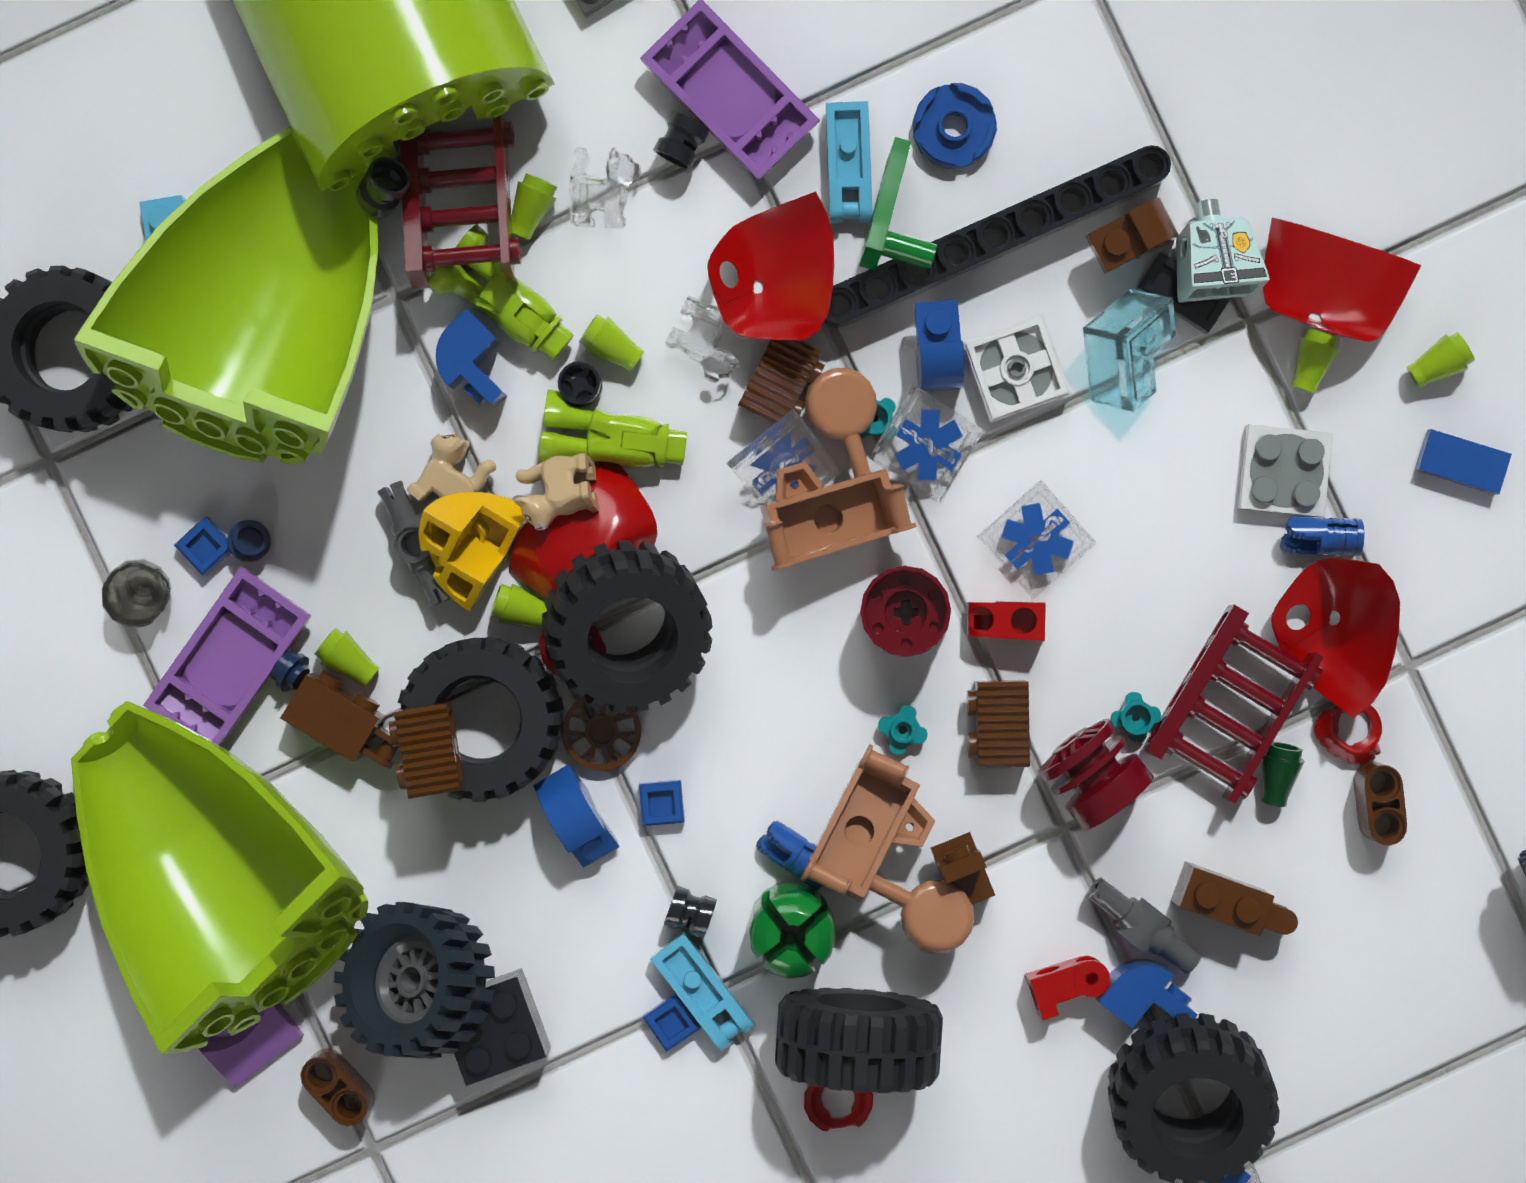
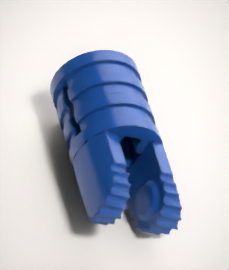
(1324, 536)
(787, 850)

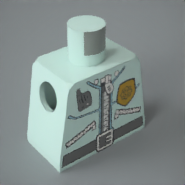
(1217, 257)

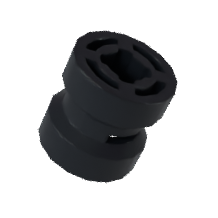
(681, 140)
(382, 187)
(575, 379)
(690, 912)

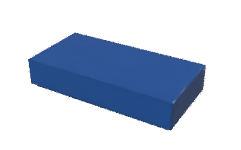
(1463, 461)

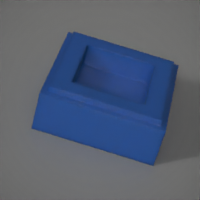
(204, 546)
(661, 802)
(671, 1022)

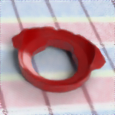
(1327, 731)

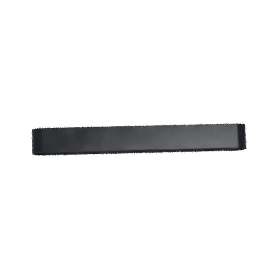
(1015, 233)

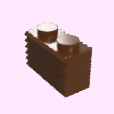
(781, 380)
(1000, 723)
(427, 750)

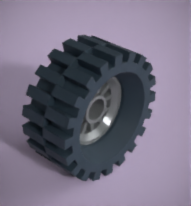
(414, 981)

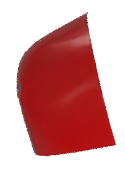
(792, 257)
(1339, 279)
(621, 516)
(1361, 645)

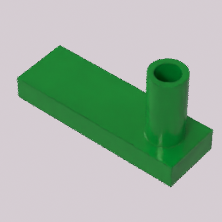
(881, 240)

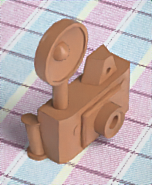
(844, 514)
(857, 838)

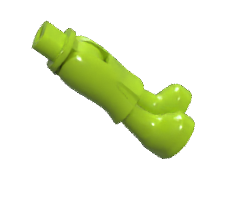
(510, 304)
(610, 437)

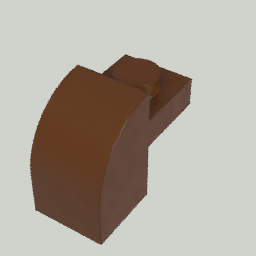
(1132, 235)
(964, 866)

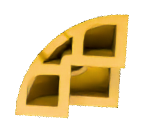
(469, 541)

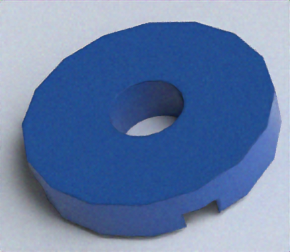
(949, 150)

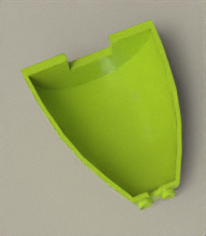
(244, 309)
(204, 879)

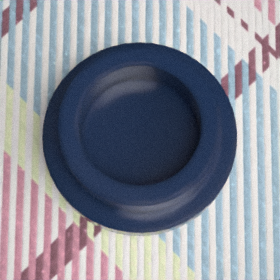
(248, 541)
(290, 671)

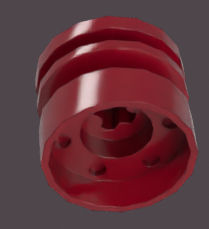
(887, 594)
(1092, 770)

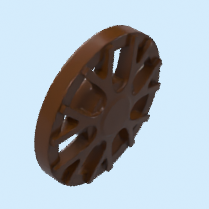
(600, 732)

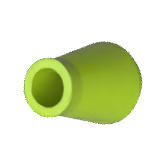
(531, 204)
(610, 343)
(1314, 358)
(1442, 360)
(517, 607)
(346, 657)

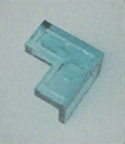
(1123, 345)

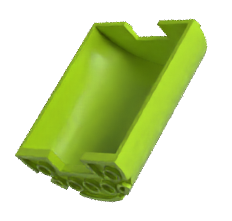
(387, 69)

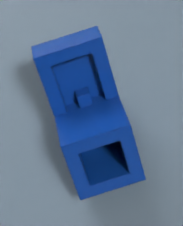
(939, 346)
(460, 352)
(575, 816)
(1137, 986)

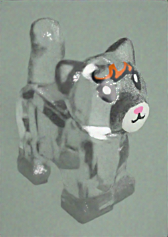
(601, 194)
(702, 339)

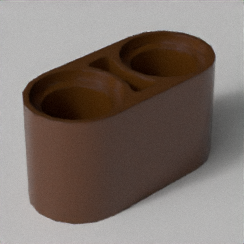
(1372, 805)
(330, 1092)

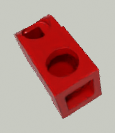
(1006, 620)
(1066, 981)

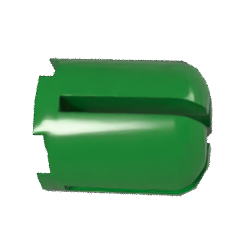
(789, 953)

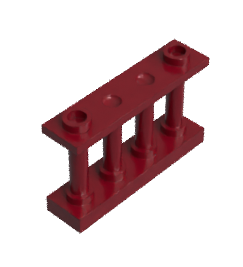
(421, 219)
(1211, 667)

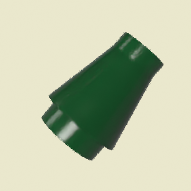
(1280, 771)

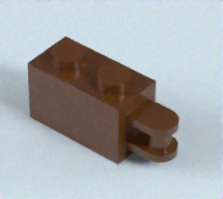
(339, 719)
(1231, 901)

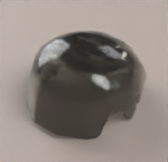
(136, 593)

